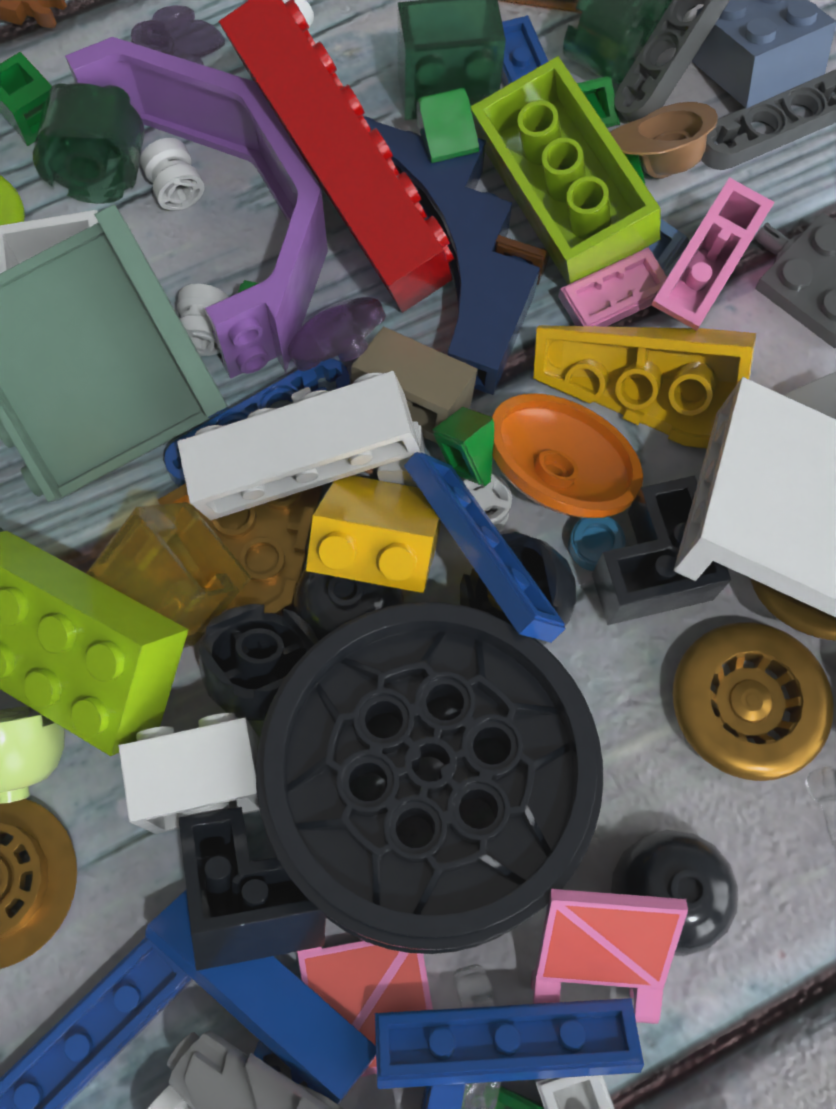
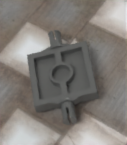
(804, 275)

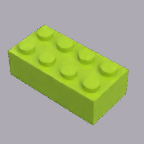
(566, 172)
(82, 648)

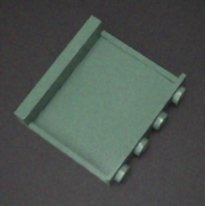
(94, 361)

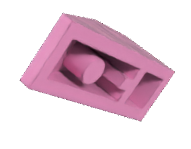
(712, 254)

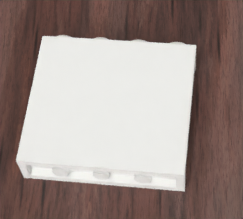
(767, 497)

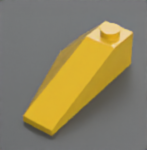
(648, 374)

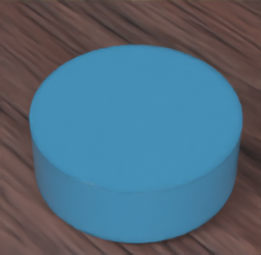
(592, 538)

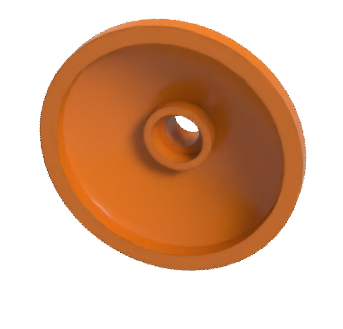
(565, 456)

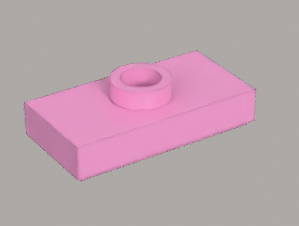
(614, 291)

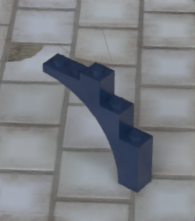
(489, 286)

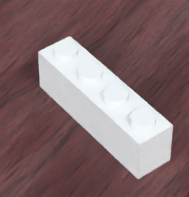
(298, 445)

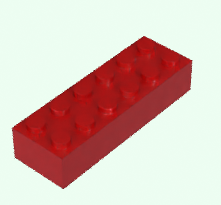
(341, 148)

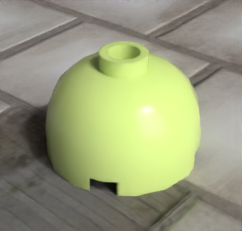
(27, 751)

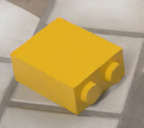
(374, 534)

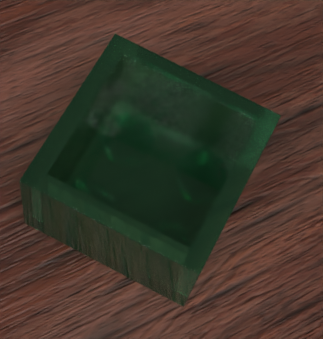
(449, 48)

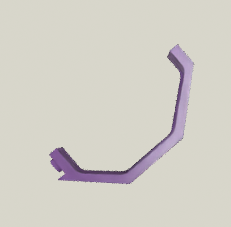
(237, 120)

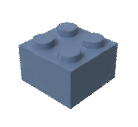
(766, 47)

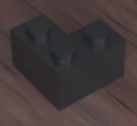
(642, 576)
(240, 905)

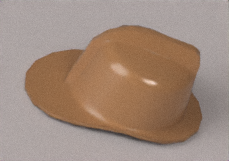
(668, 138)

